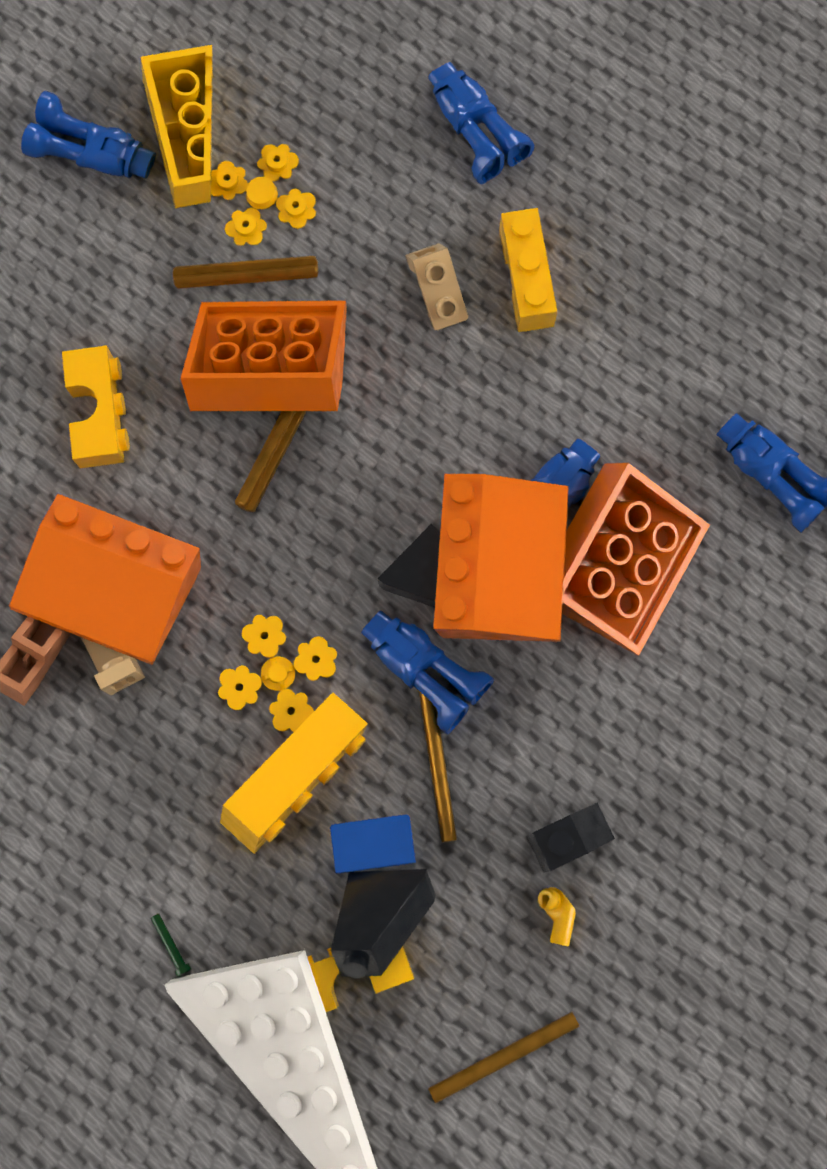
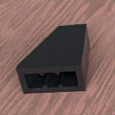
(415, 570)
(570, 838)
(378, 918)

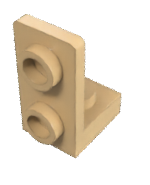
(438, 285)
(114, 668)

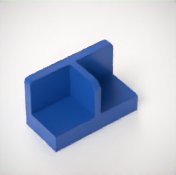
(372, 844)

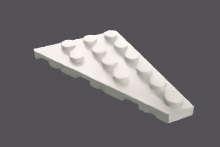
(280, 1044)

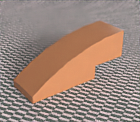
(29, 658)

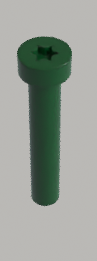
(170, 946)

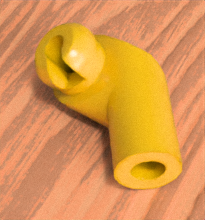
(561, 912)

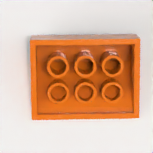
(266, 356)
(624, 553)
(501, 559)
(105, 579)

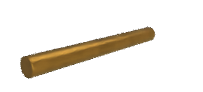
(438, 770)
(503, 1057)

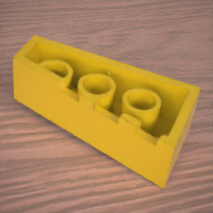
(180, 105)
(290, 774)

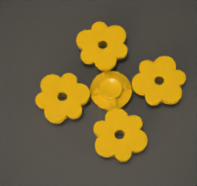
(262, 194)
(277, 672)

